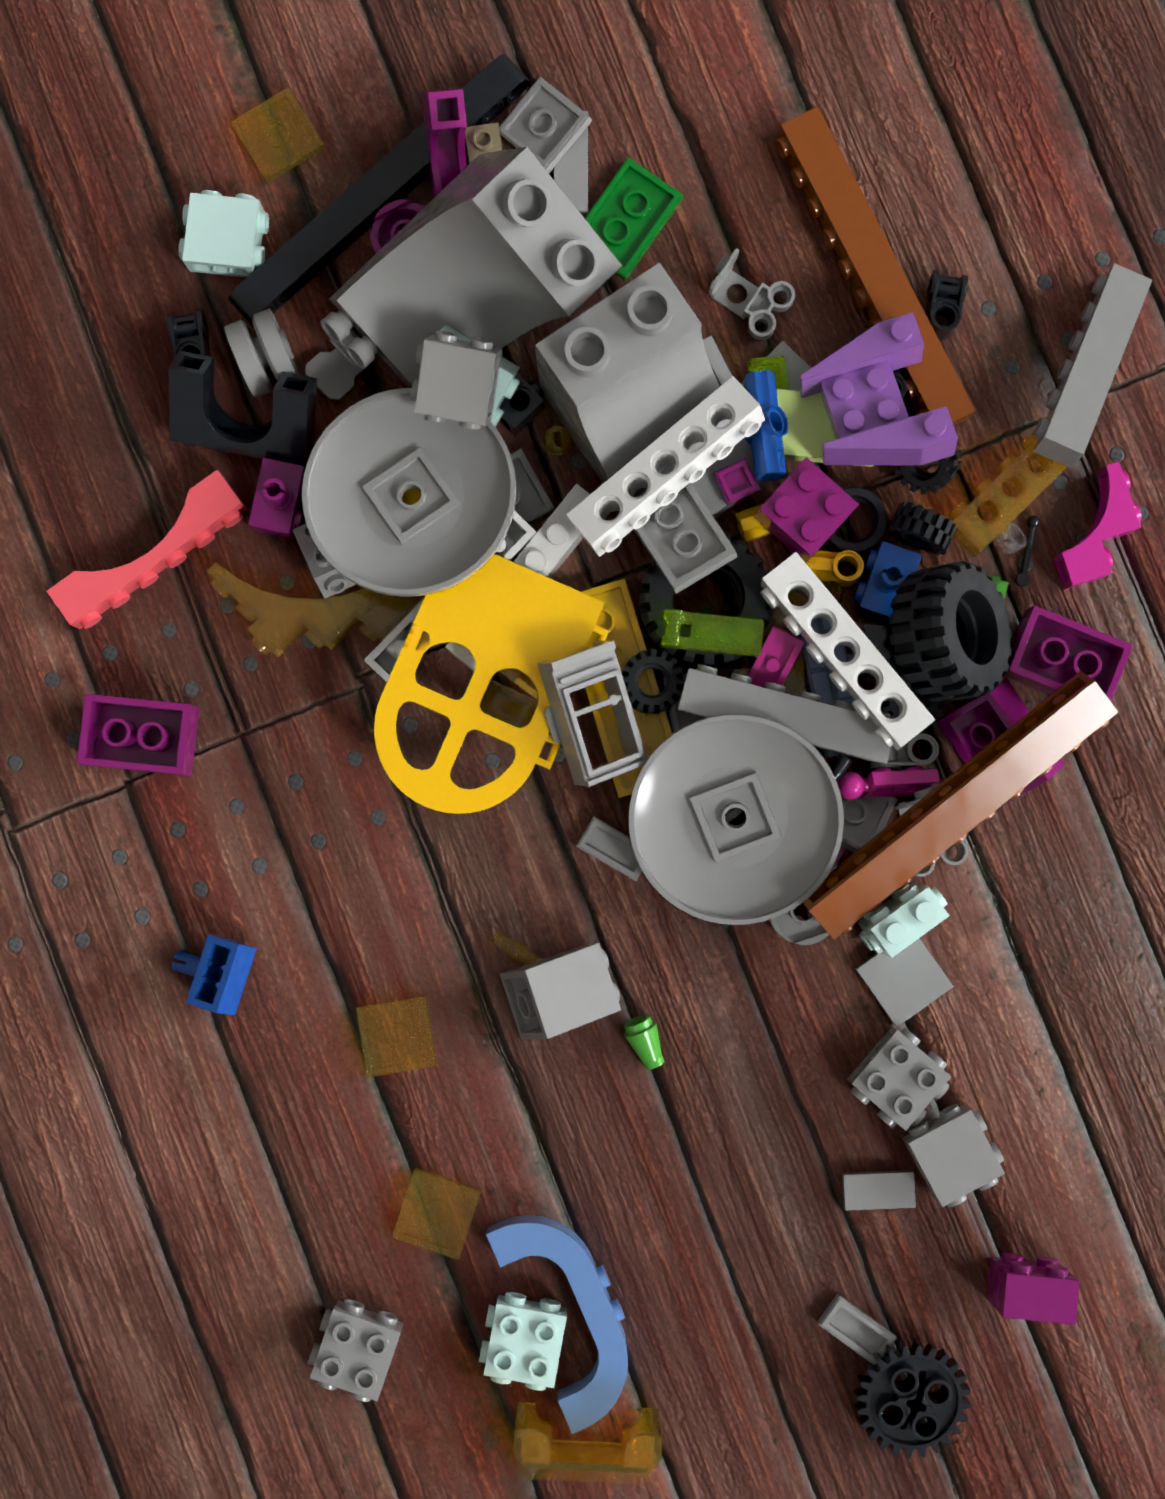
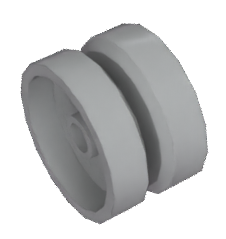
(261, 353)

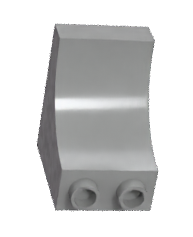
(483, 258)
(631, 375)

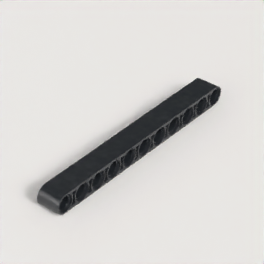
(356, 207)

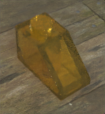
(508, 705)

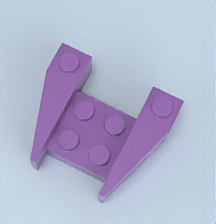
(867, 403)

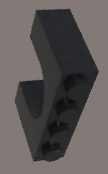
(201, 422)

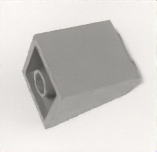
(561, 992)

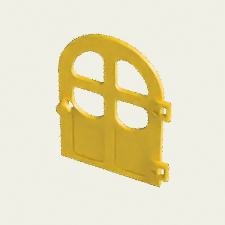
(506, 622)

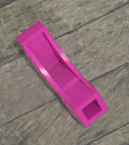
(1114, 518)

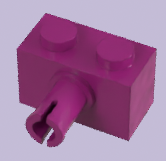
(278, 499)

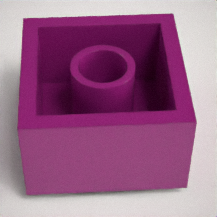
(805, 510)
(1032, 1289)

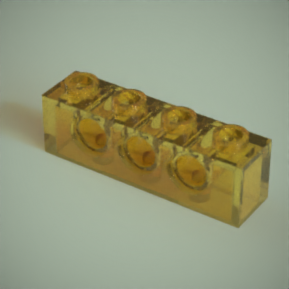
(976, 533)

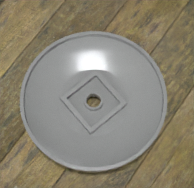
(358, 486)
(747, 868)

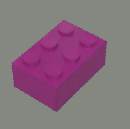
(1054, 649)
(138, 735)

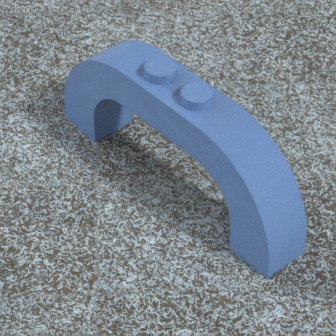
(533, 1235)

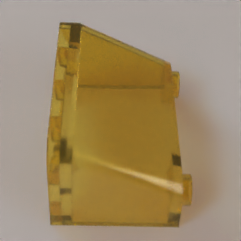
(587, 1461)

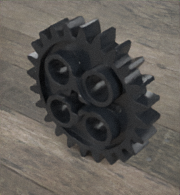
(941, 1406)

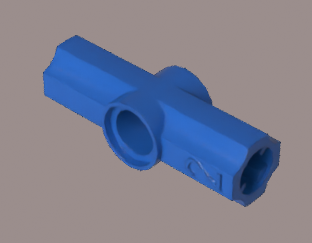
(767, 441)

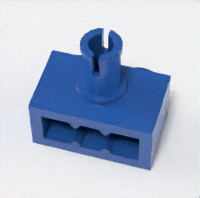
(887, 569)
(217, 974)

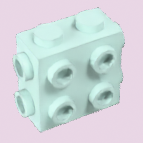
(223, 234)
(903, 919)
(524, 1341)

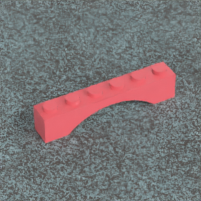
(207, 509)

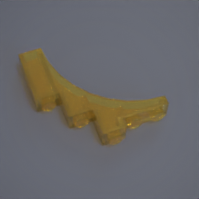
(328, 619)

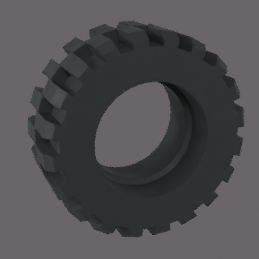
(657, 595)
(950, 632)

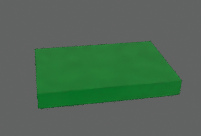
(632, 213)

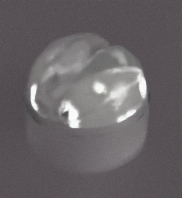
(1011, 539)

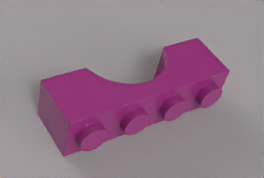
(445, 135)

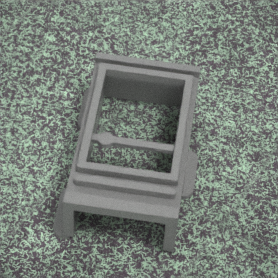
(578, 672)

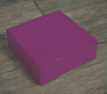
(736, 481)

